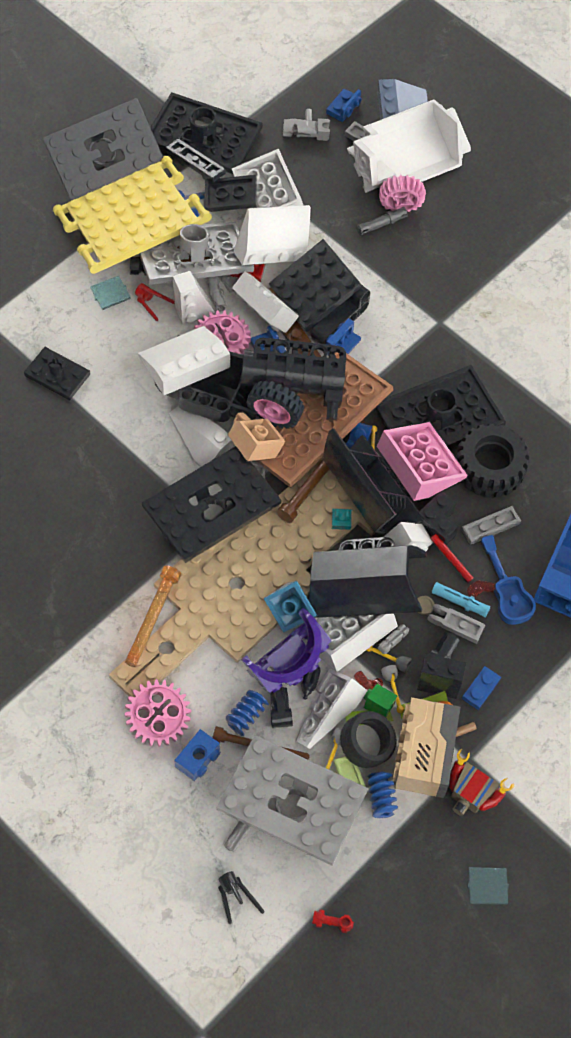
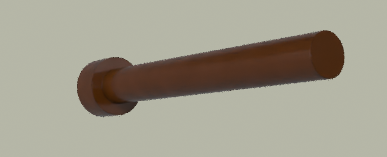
(288, 511)

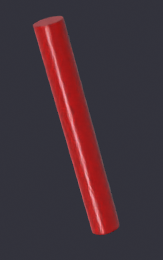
(452, 558)

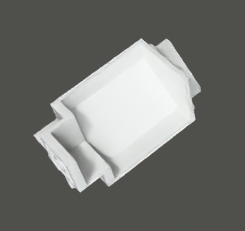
(410, 143)

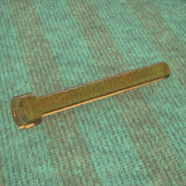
(169, 577)

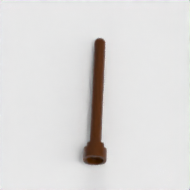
(221, 735)

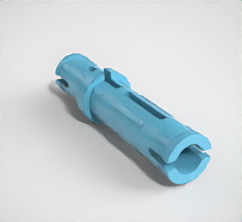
(468, 603)

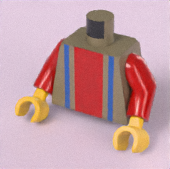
(473, 788)

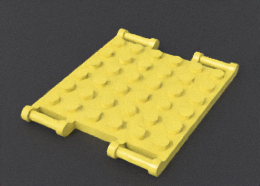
(131, 215)

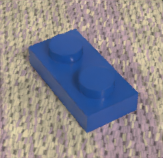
(481, 688)

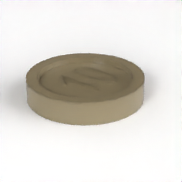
(426, 604)

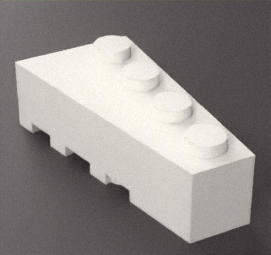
(264, 302)

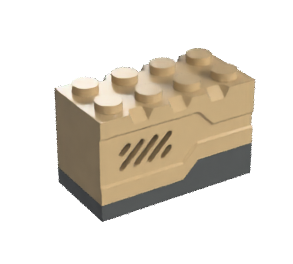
(426, 747)

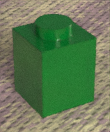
(379, 700)

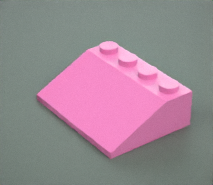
(420, 460)

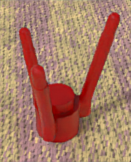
(146, 293)

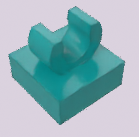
(342, 519)

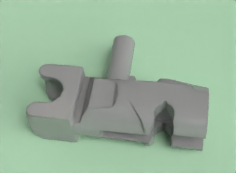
(307, 127)

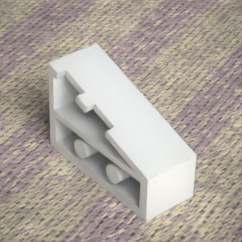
(190, 298)

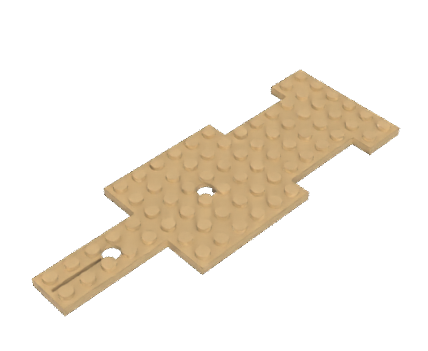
(265, 558)

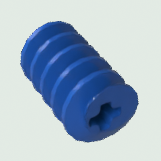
(245, 710)
(381, 794)

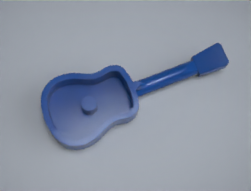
(514, 602)

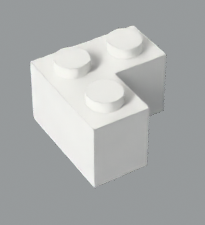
(410, 534)

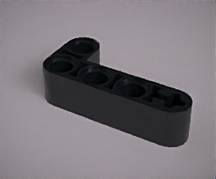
(350, 308)

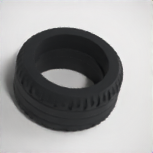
(384, 730)

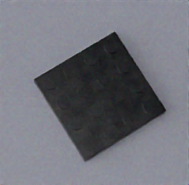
(315, 284)

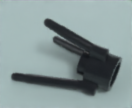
(231, 885)

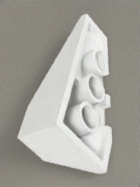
(201, 436)
(335, 701)

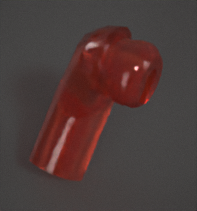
(478, 587)
(366, 683)

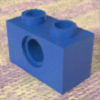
(202, 744)

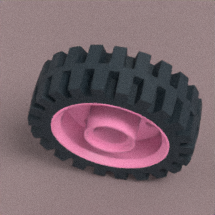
(275, 404)

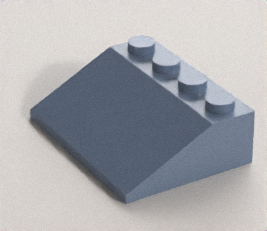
(398, 96)

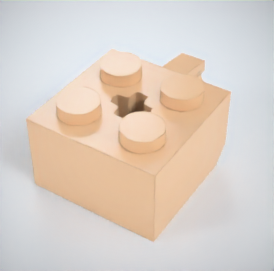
(255, 438)

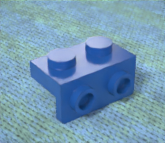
(344, 337)

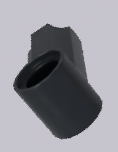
(446, 646)
(281, 713)

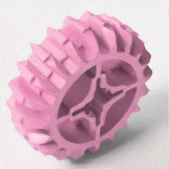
(402, 192)

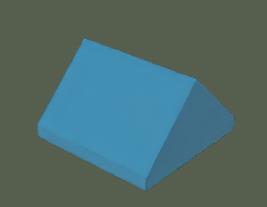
(286, 604)

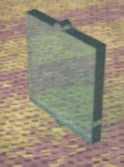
(110, 292)
(488, 885)

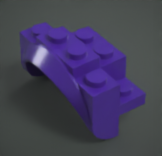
(291, 656)

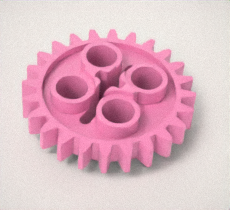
(235, 330)
(171, 725)

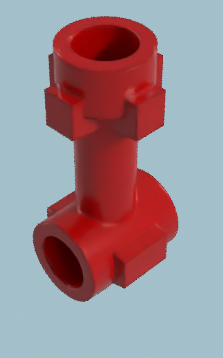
(344, 923)

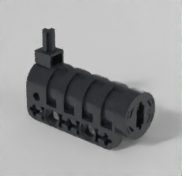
(298, 371)

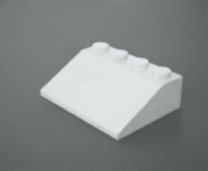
(274, 181)
(273, 235)
(185, 359)
(353, 636)

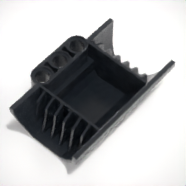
(217, 395)
(370, 483)
(363, 579)

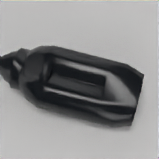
(310, 682)

